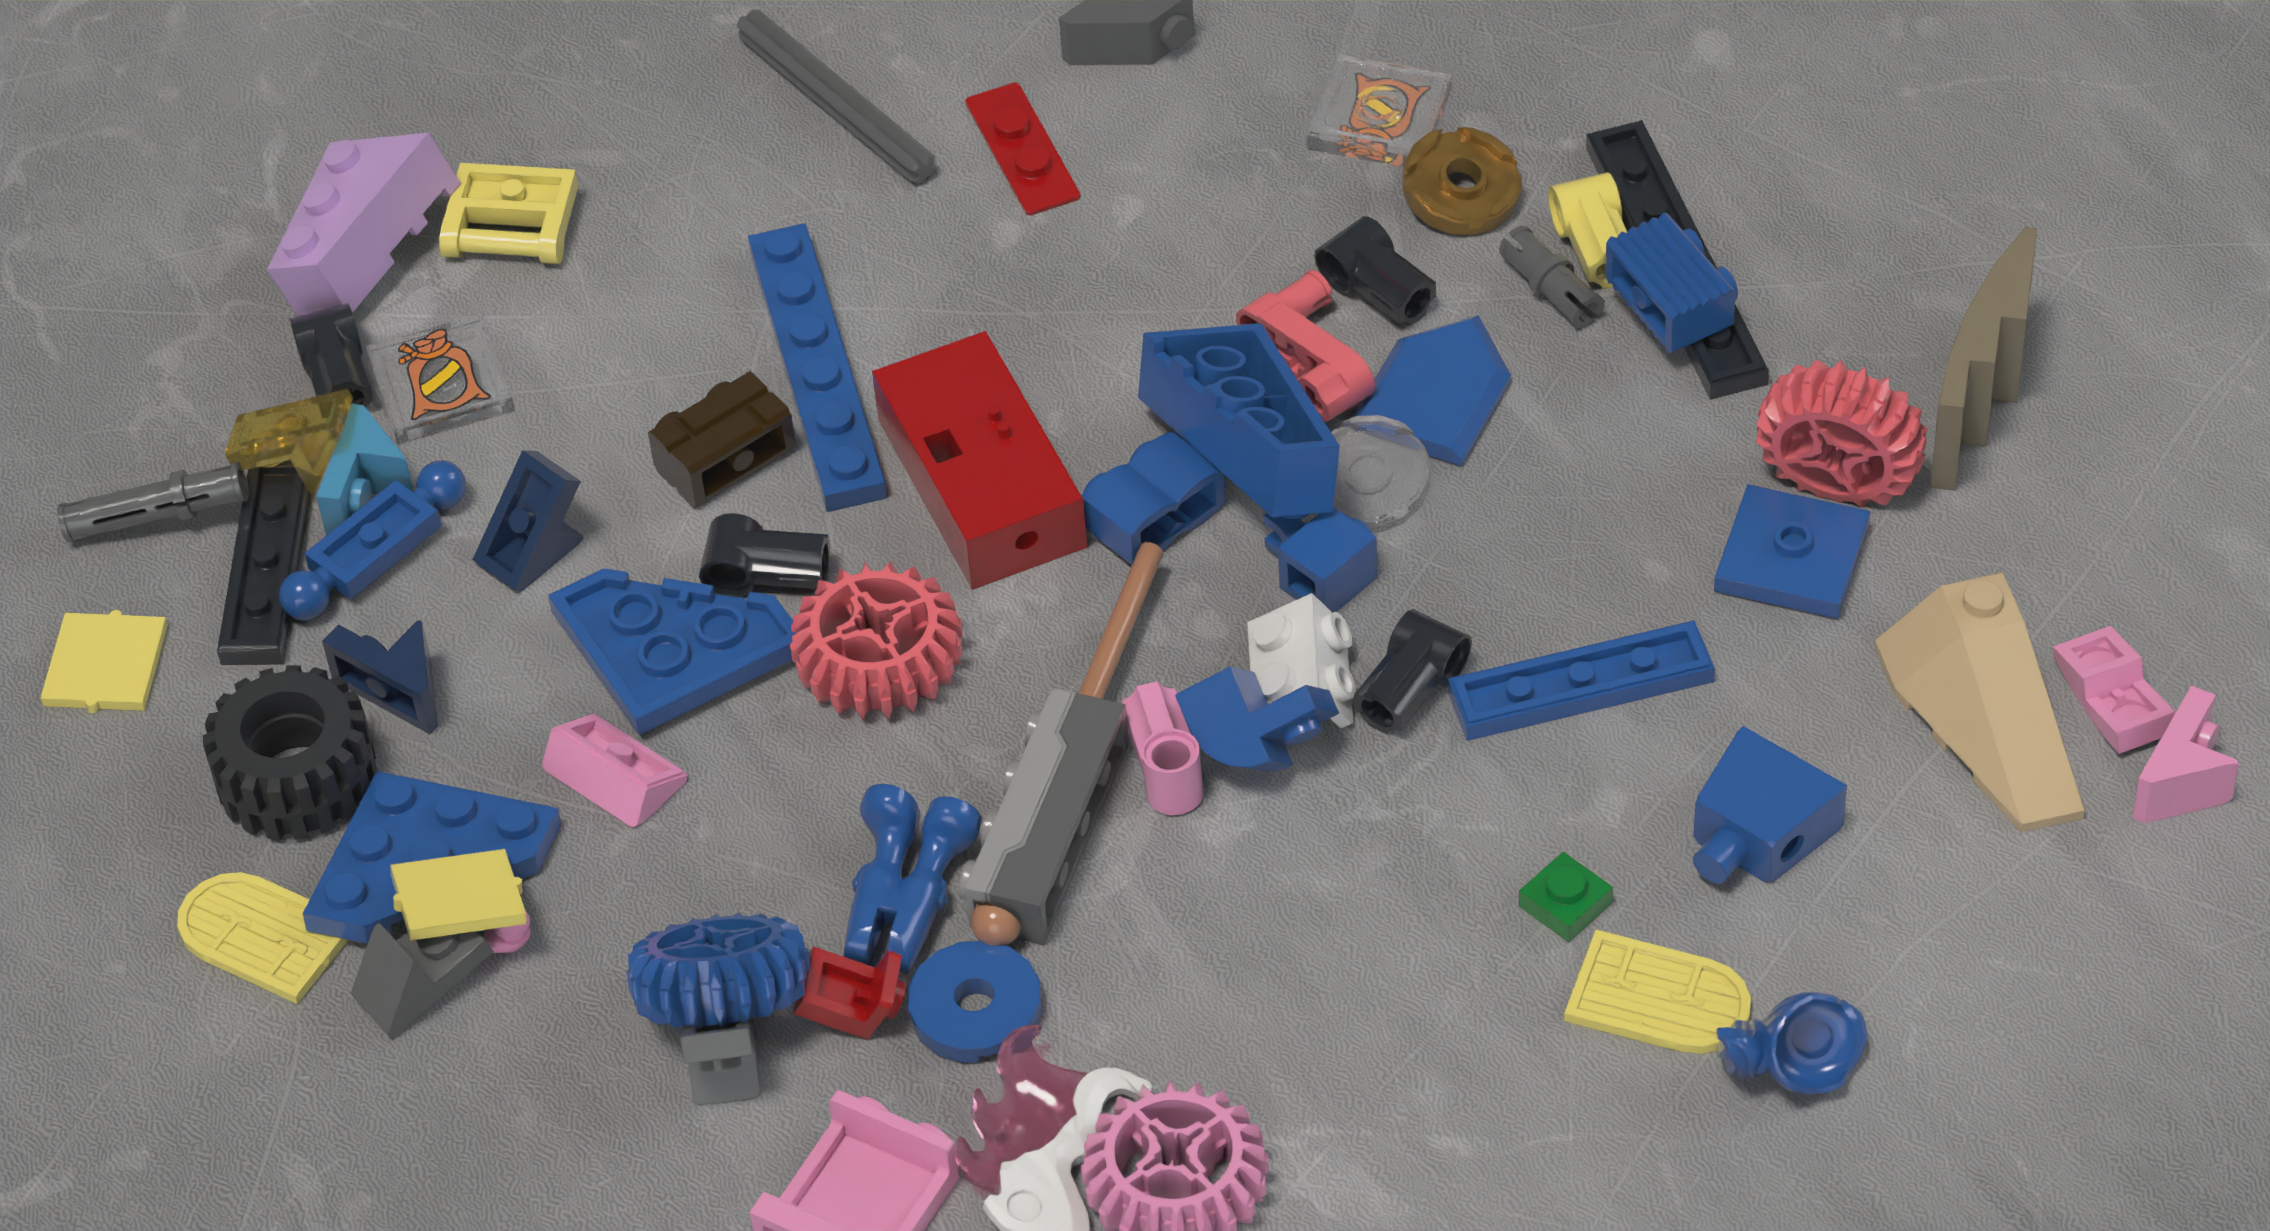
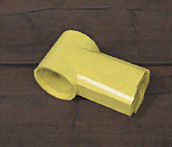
(1589, 215)

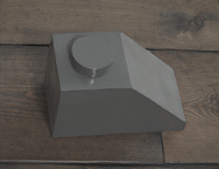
(1124, 31)

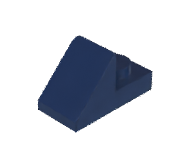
(528, 524)
(391, 679)

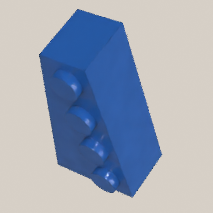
(1243, 413)

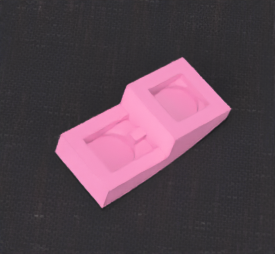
(2112, 688)

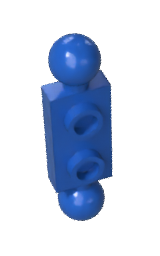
(372, 540)

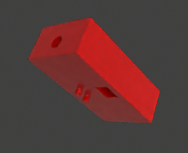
(979, 460)

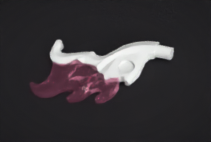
(1037, 1136)

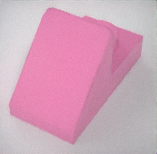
(2184, 768)

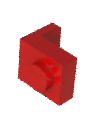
(851, 993)

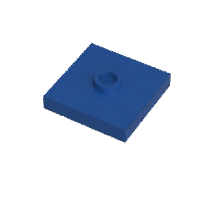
(1792, 551)

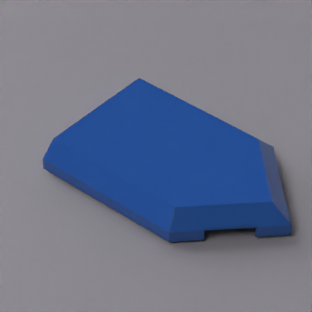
(1441, 387)

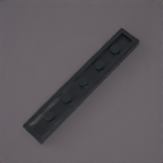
(1724, 360)

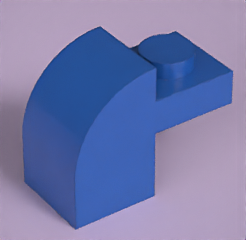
(1243, 730)

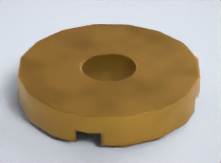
(1454, 207)

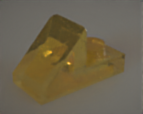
(296, 431)

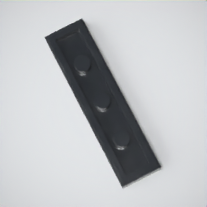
(263, 556)

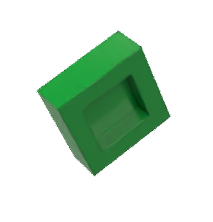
(1565, 896)

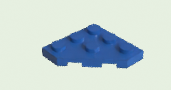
(670, 642)
(413, 822)

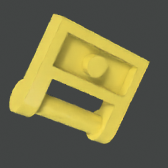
(509, 198)

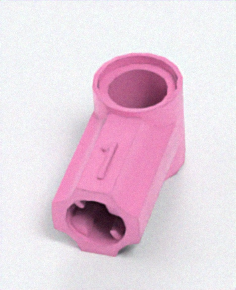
(1164, 749)

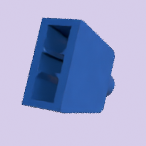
(1763, 811)

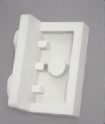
(1303, 647)

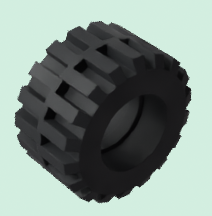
(283, 714)

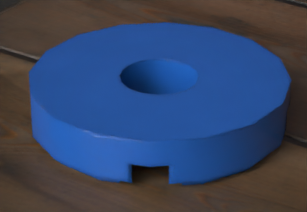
(964, 971)

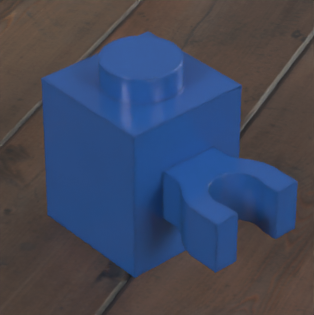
(1324, 557)

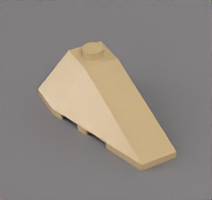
(1979, 687)

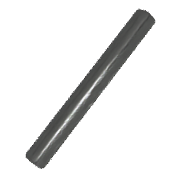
(836, 96)

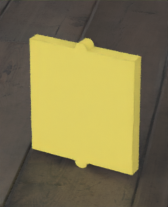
(104, 661)
(458, 894)

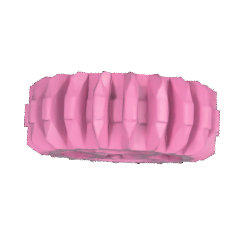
(1180, 1144)

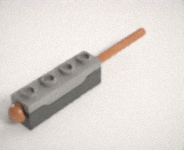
(1055, 790)

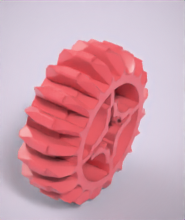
(1841, 434)
(876, 640)

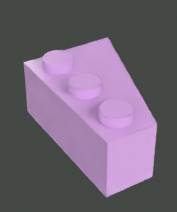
(354, 217)

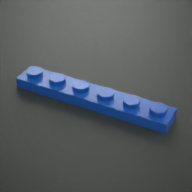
(817, 368)

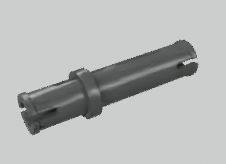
(178, 496)

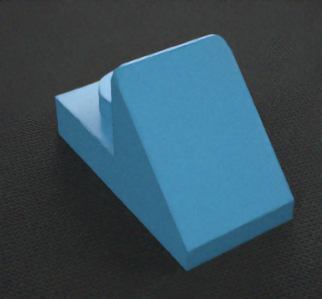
(359, 467)

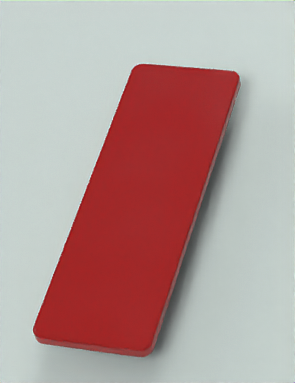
(1022, 149)

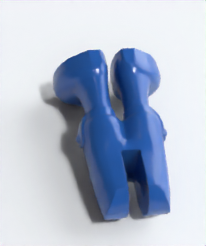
(878, 887)

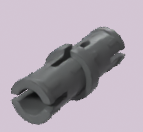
(1551, 276)

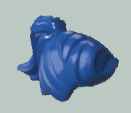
(1802, 1043)

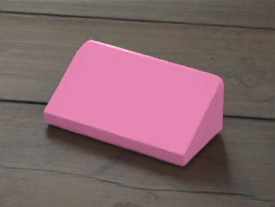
(611, 768)

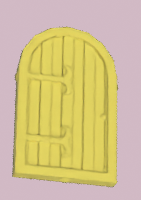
(255, 933)
(1656, 994)

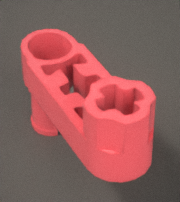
(1323, 365)

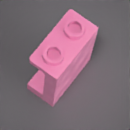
(865, 1175)

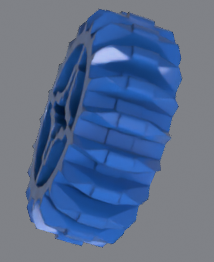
(718, 970)

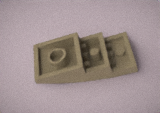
(1984, 358)

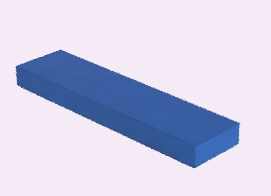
(1580, 680)

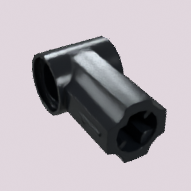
(1366, 261)
(332, 352)
(745, 554)
(1417, 660)

